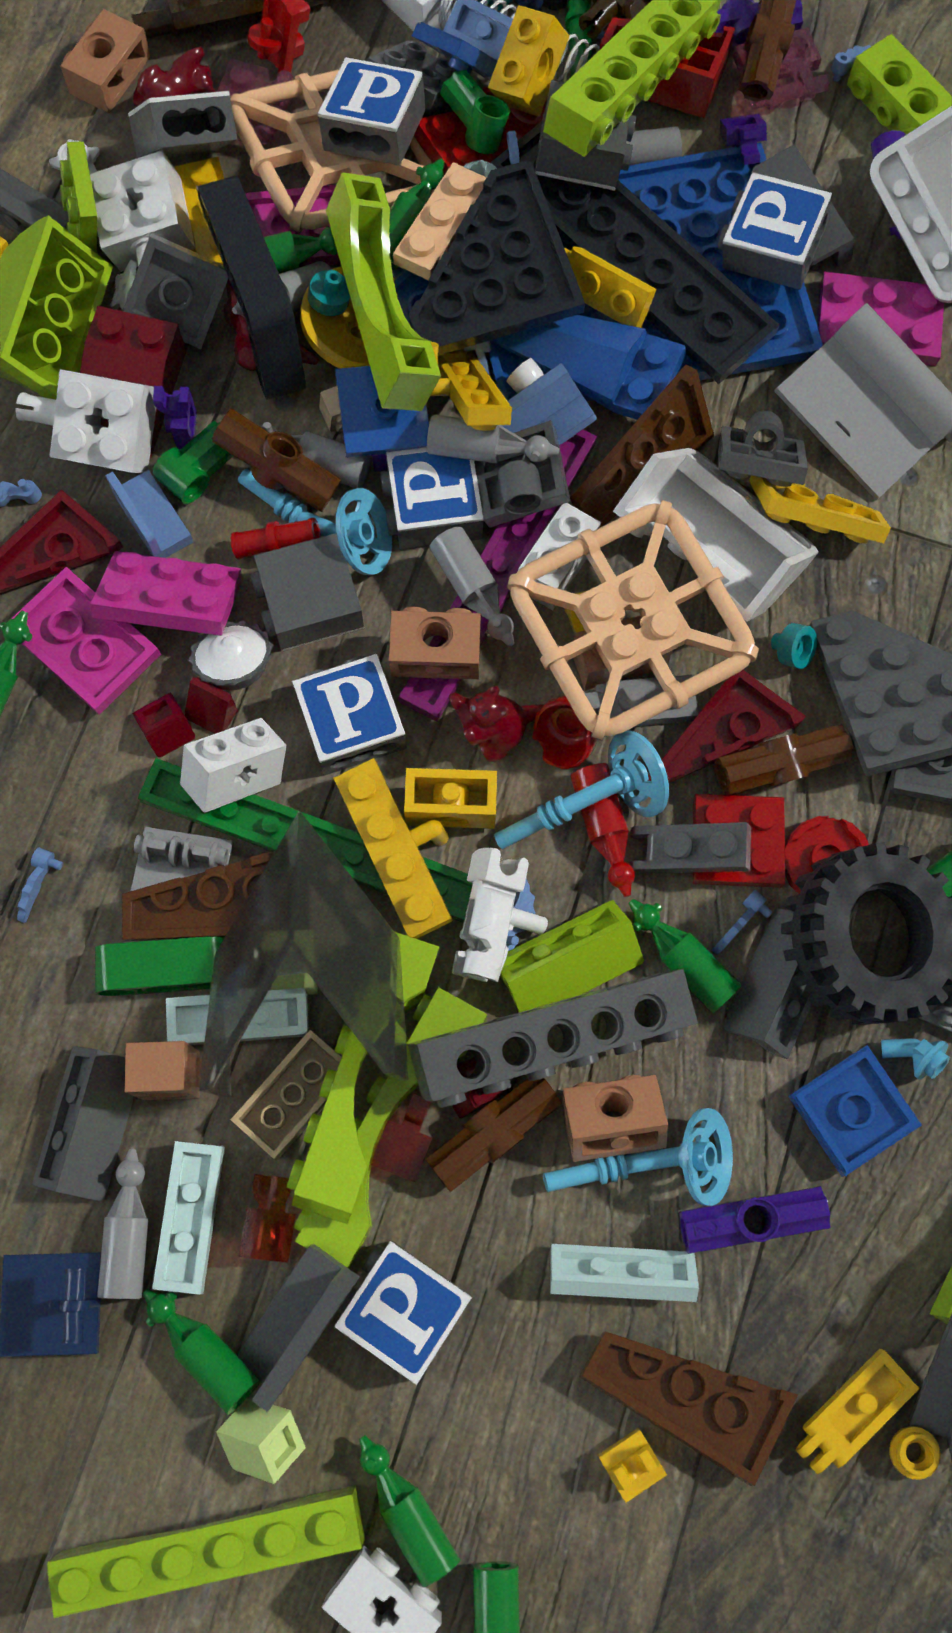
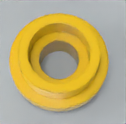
(929, 1456)

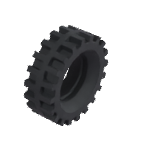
(824, 942)

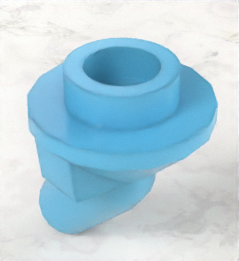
(927, 1057)

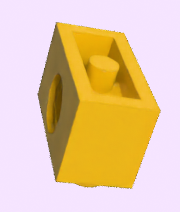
(528, 60)
(451, 797)

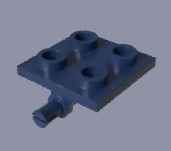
(50, 1304)

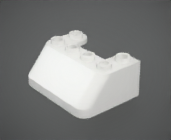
(917, 192)
(729, 523)

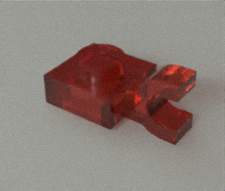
(404, 1146)
(269, 1228)

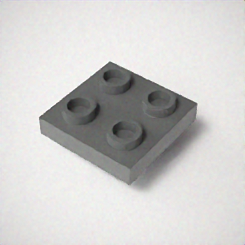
(435, 71)
(778, 460)
(521, 485)

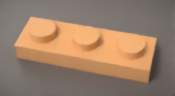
(438, 221)

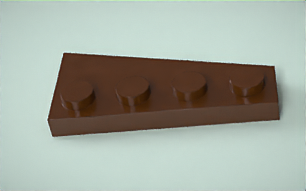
(670, 423)
(193, 904)
(706, 1409)

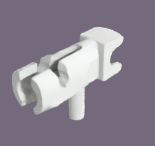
(492, 914)

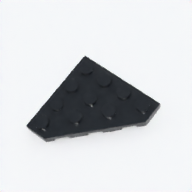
(500, 269)

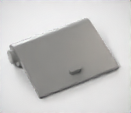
(870, 401)

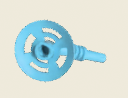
(353, 530)
(621, 780)
(690, 1156)

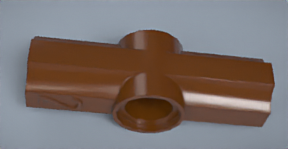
(766, 48)
(276, 460)
(783, 759)
(493, 1132)

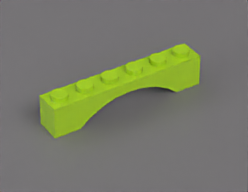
(398, 357)
(335, 1163)
(342, 1240)
(206, 1553)

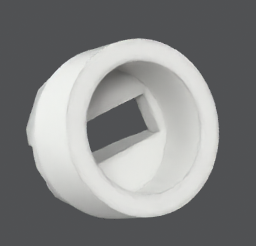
(524, 375)

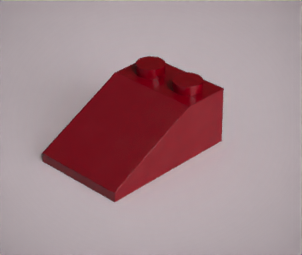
(134, 351)

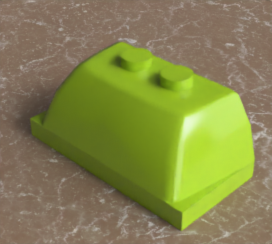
(47, 304)

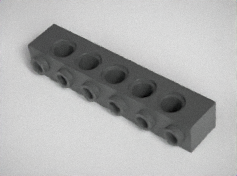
(662, 993)

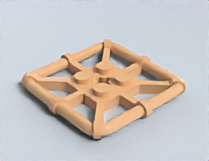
(306, 146)
(623, 646)

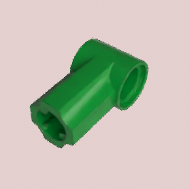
(480, 113)
(189, 469)

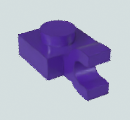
(744, 132)
(179, 413)

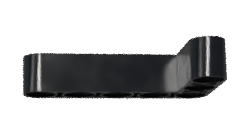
(256, 286)

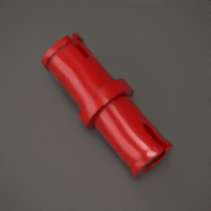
(273, 537)

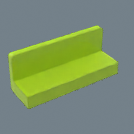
(572, 958)

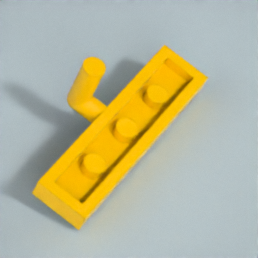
(471, 390)
(395, 848)

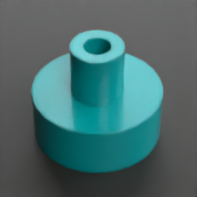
(328, 293)
(795, 645)

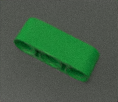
(155, 966)

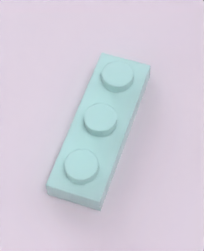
(279, 1016)
(188, 1218)
(623, 1273)

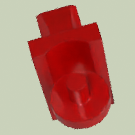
(278, 33)

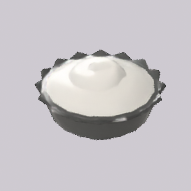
(232, 659)

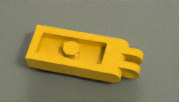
(610, 288)
(856, 1412)

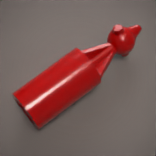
(606, 827)

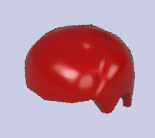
(562, 735)

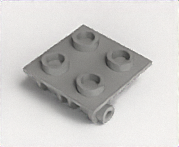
(176, 854)

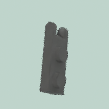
(694, 848)

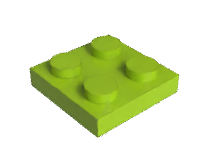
(78, 195)

